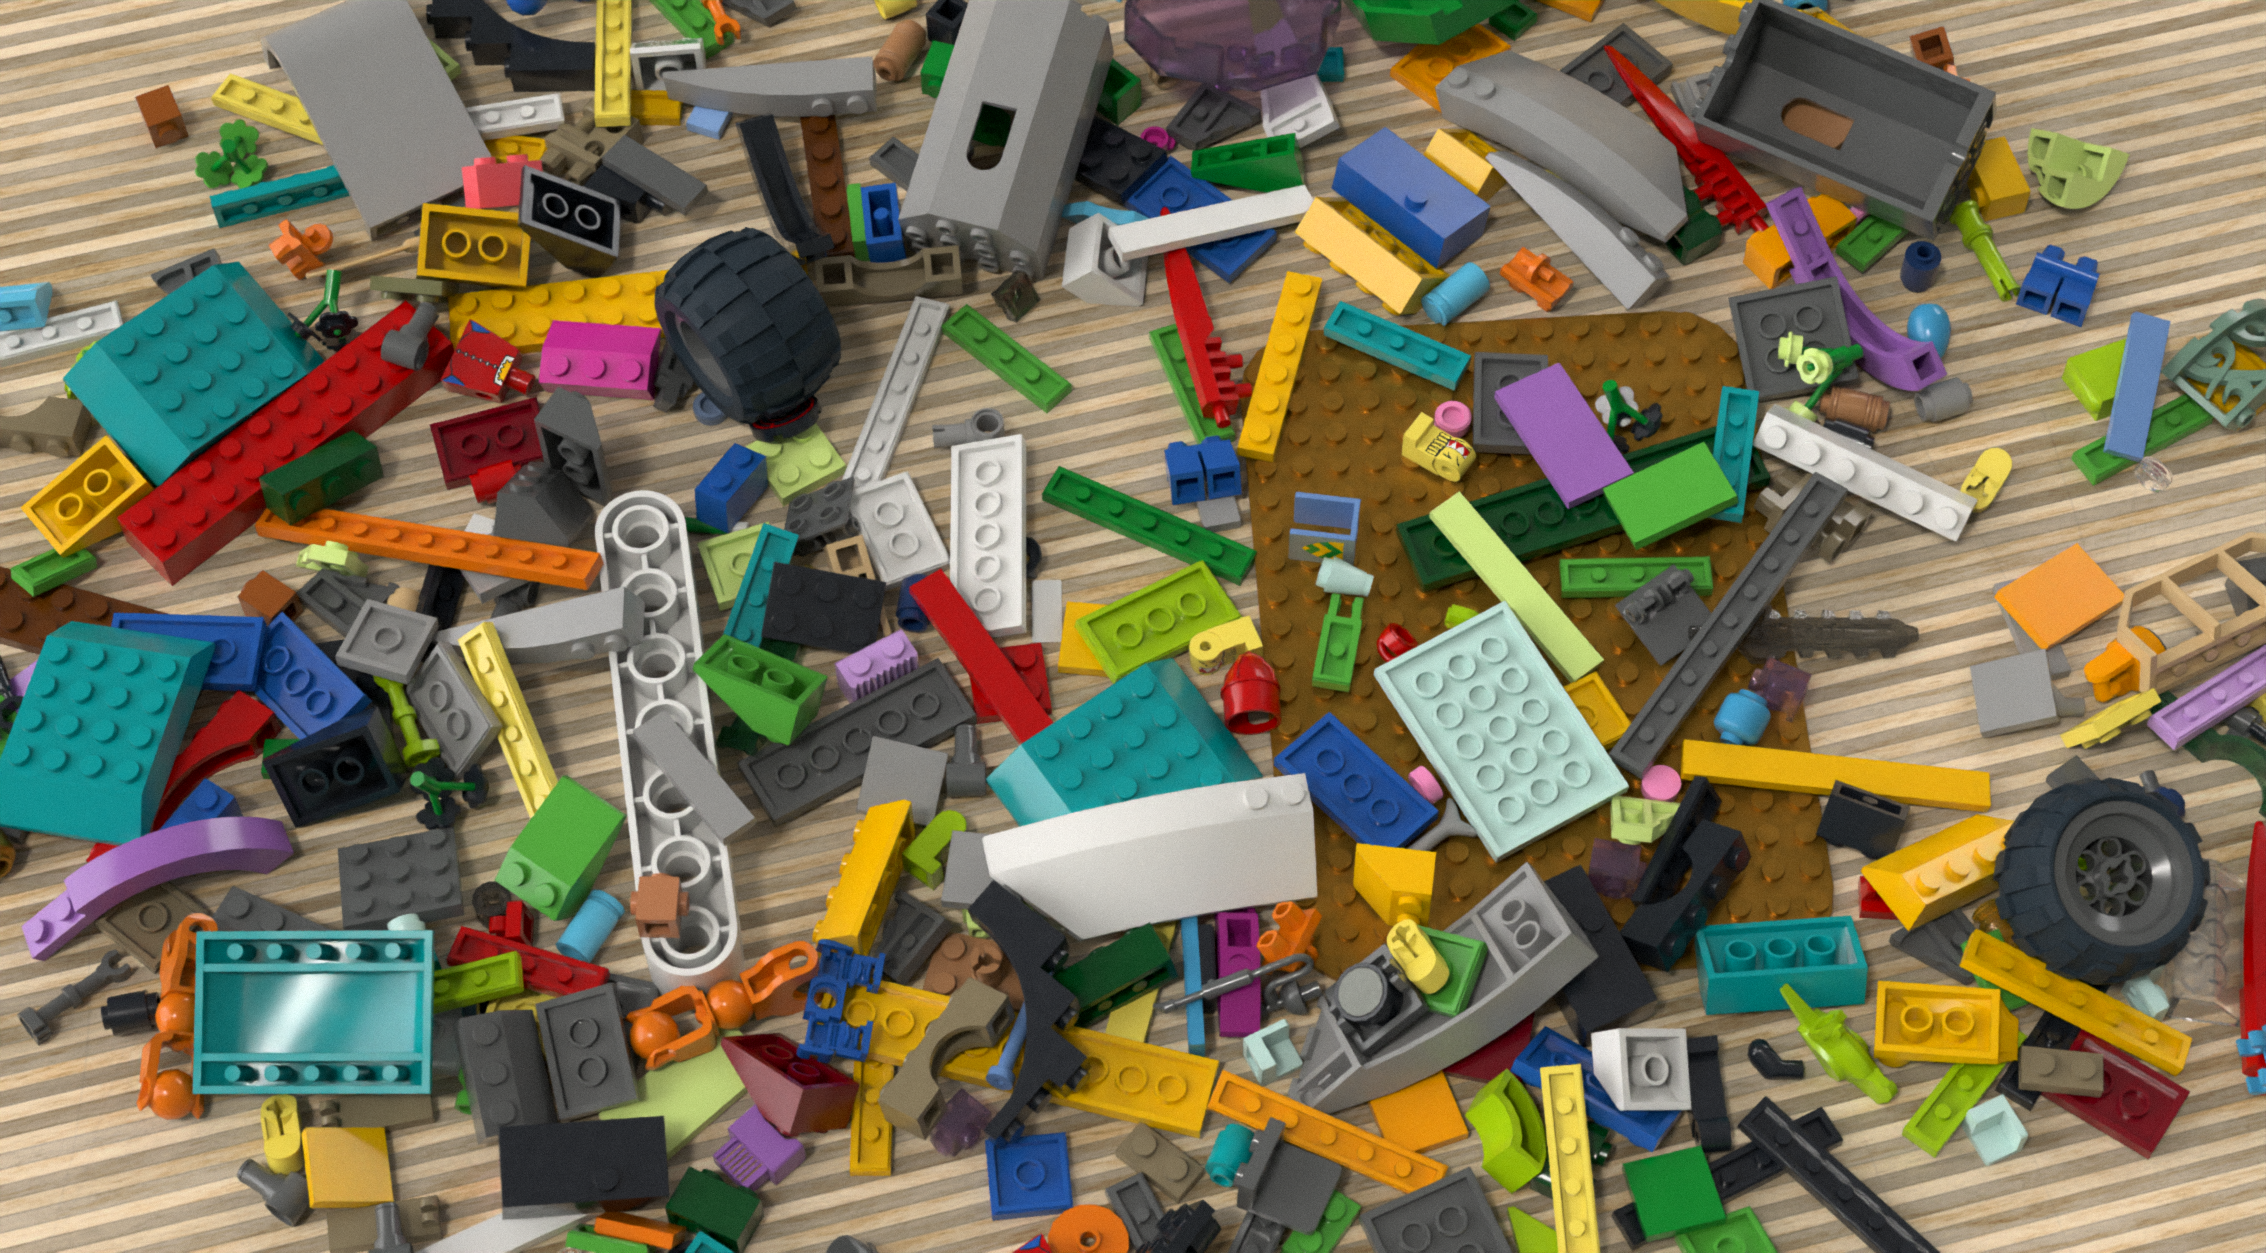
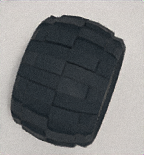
(748, 325)
(2152, 870)

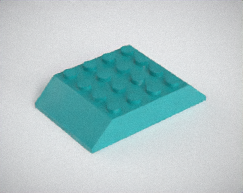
(190, 369)
(99, 732)
(1122, 745)
(314, 1012)

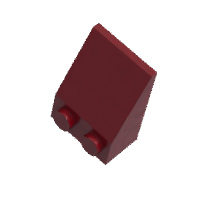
(791, 1090)

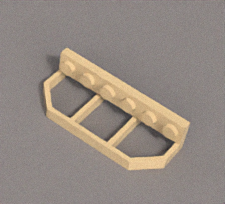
(2219, 641)

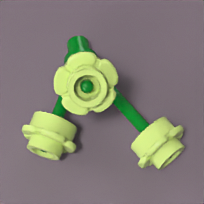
(1815, 365)

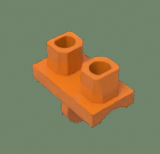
(301, 250)
(1536, 278)
(1292, 937)

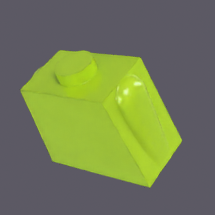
(2094, 377)

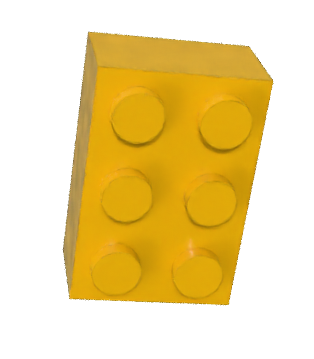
(472, 247)

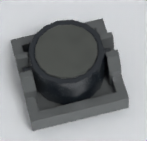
(1375, 1000)

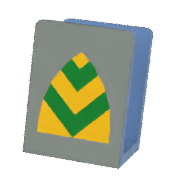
(1324, 511)

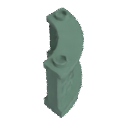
(2197, 363)

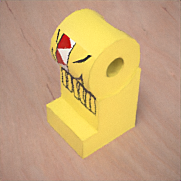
(1437, 449)
(1223, 645)

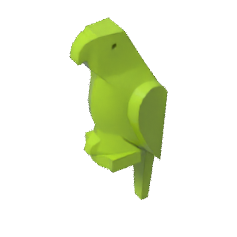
(1839, 1048)

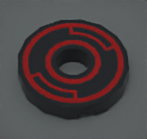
(788, 424)

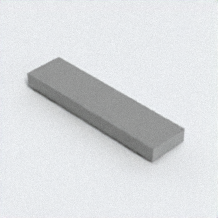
(694, 777)

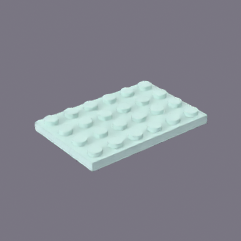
(1500, 731)

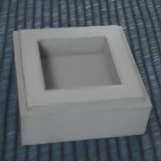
(1219, 513)

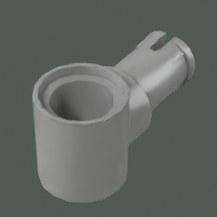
(970, 431)

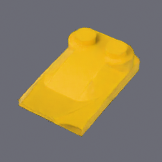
(1942, 1025)

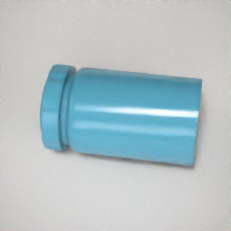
(1455, 293)
(590, 926)

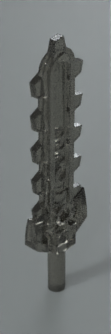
(1776, 634)

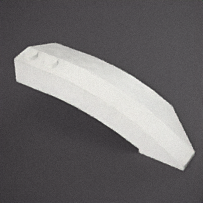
(1164, 856)

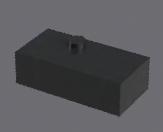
(1611, 988)
(583, 1167)

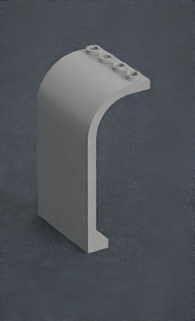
(379, 107)

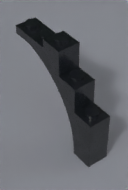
(528, 58)
(1048, 1059)

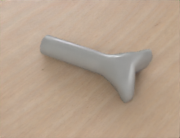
(1449, 826)

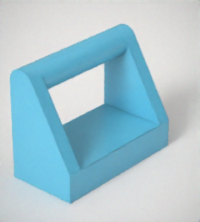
(24, 306)

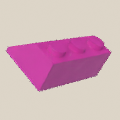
(600, 359)

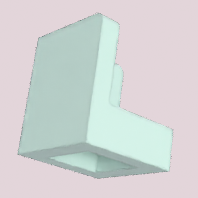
(1271, 1053)
(1994, 1130)

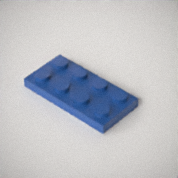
(1178, 191)
(236, 639)
(303, 682)
(1356, 786)
(1551, 1049)

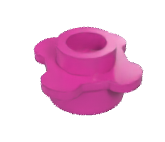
(1158, 137)

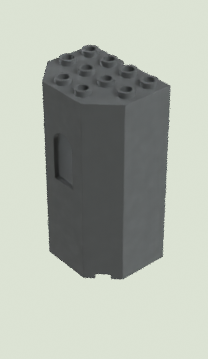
(1911, 127)

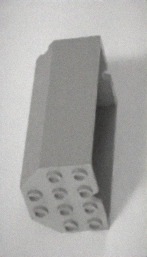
(1049, 69)

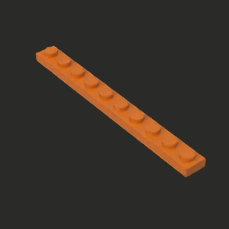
(439, 546)

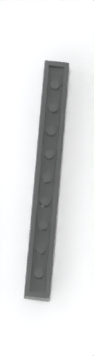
(1728, 625)

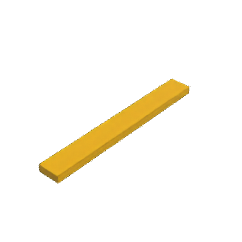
(1818, 772)

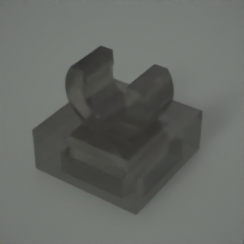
(1016, 296)

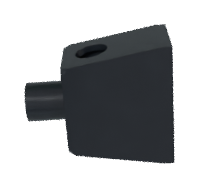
(634, 200)

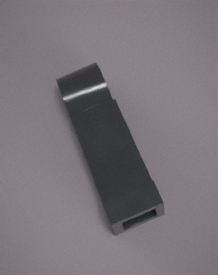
(1708, 1108)

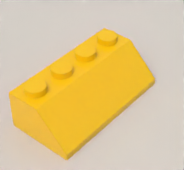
(1368, 254)
(1940, 870)
(867, 878)

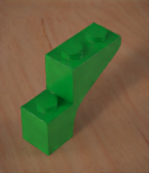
(993, 122)

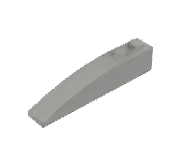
(780, 88)
(1587, 230)
(565, 628)

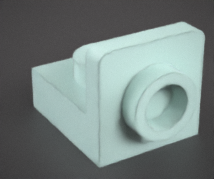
(2146, 996)

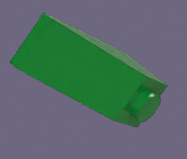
(1254, 164)

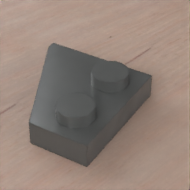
(1210, 117)

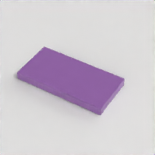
(1563, 435)

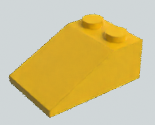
(87, 498)

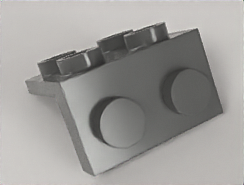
(1285, 1181)

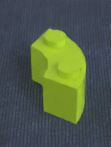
(1509, 1131)

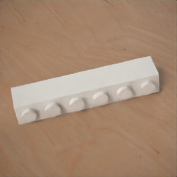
(1865, 472)

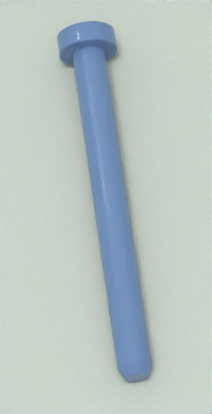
(1001, 1075)

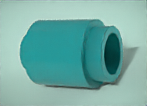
(1228, 1153)

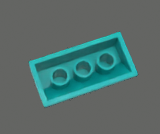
(1749, 962)

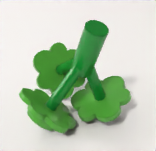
(235, 143)

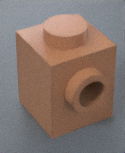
(659, 906)

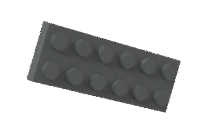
(835, 749)

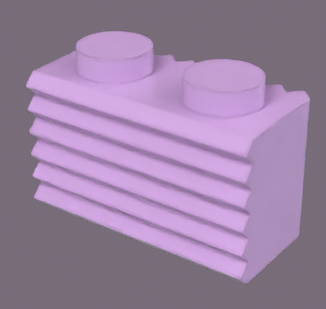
(876, 666)

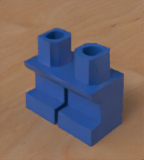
(2052, 275)
(1191, 464)

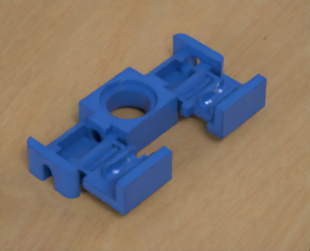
(833, 975)

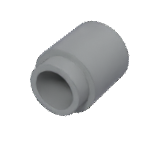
(1943, 400)

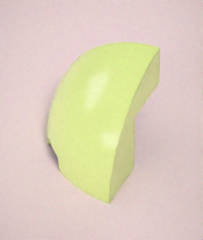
(2073, 171)

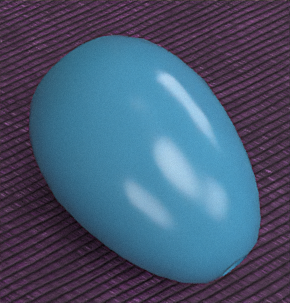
(1929, 324)

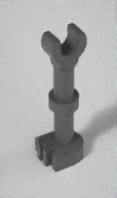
(36, 1021)

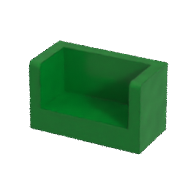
(1119, 94)

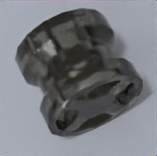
(490, 892)

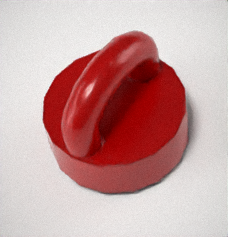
(1397, 640)

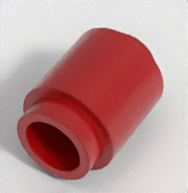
(491, 479)

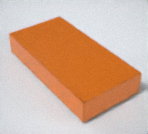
(640, 1229)

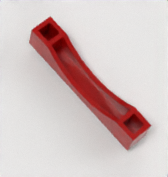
(228, 739)

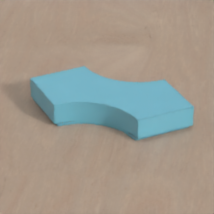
(1081, 211)

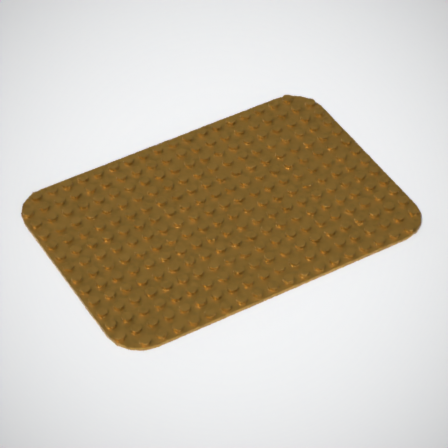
(1348, 442)

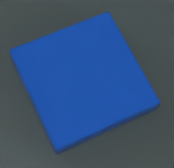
(1029, 1177)

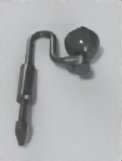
(1292, 996)

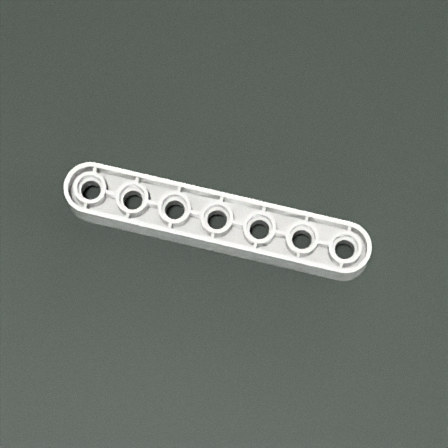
(650, 554)

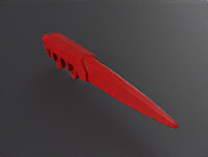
(1712, 168)
(1203, 353)
(2253, 993)

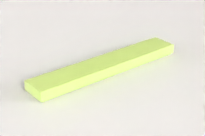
(1517, 587)

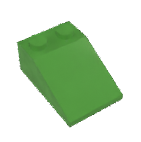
(762, 688)
(561, 850)

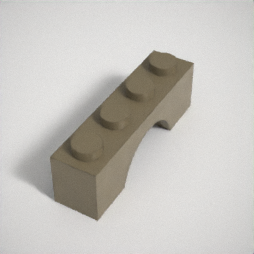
(925, 275)
(53, 428)
(972, 1019)

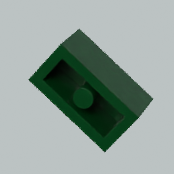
(715, 1208)

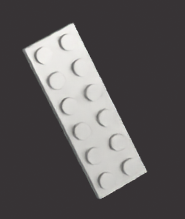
(990, 531)

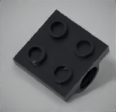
(1184, 1230)

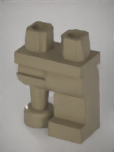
(582, 150)
(1837, 535)

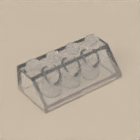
(2208, 972)

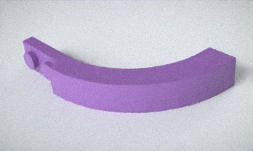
(1886, 354)
(151, 860)

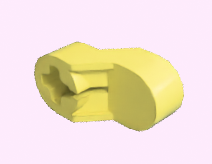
(1995, 465)
(1417, 956)
(279, 1117)

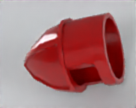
(1248, 688)

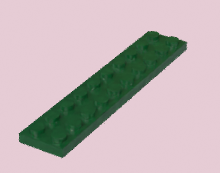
(1536, 520)

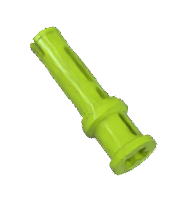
(1978, 237)

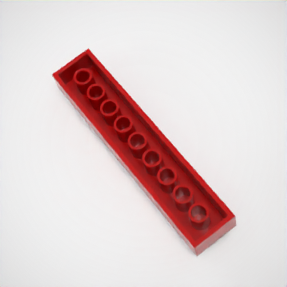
(221, 488)

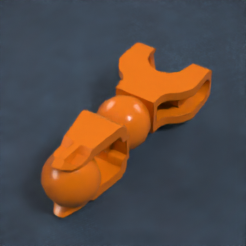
(729, 1004)
(171, 1091)

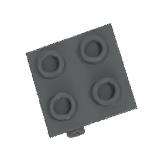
(822, 517)
(1663, 612)

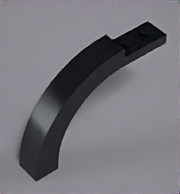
(779, 191)

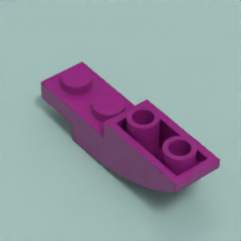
(1236, 949)

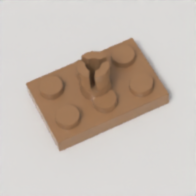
(974, 957)

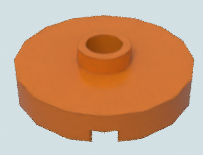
(1088, 1222)

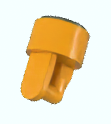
(2116, 669)

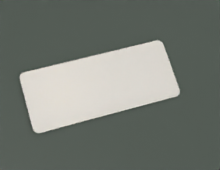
(1046, 611)

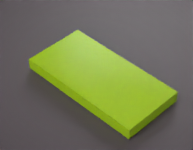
(1156, 620)

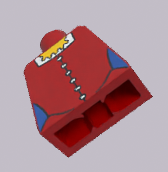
(485, 366)

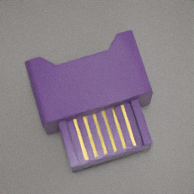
(757, 1152)

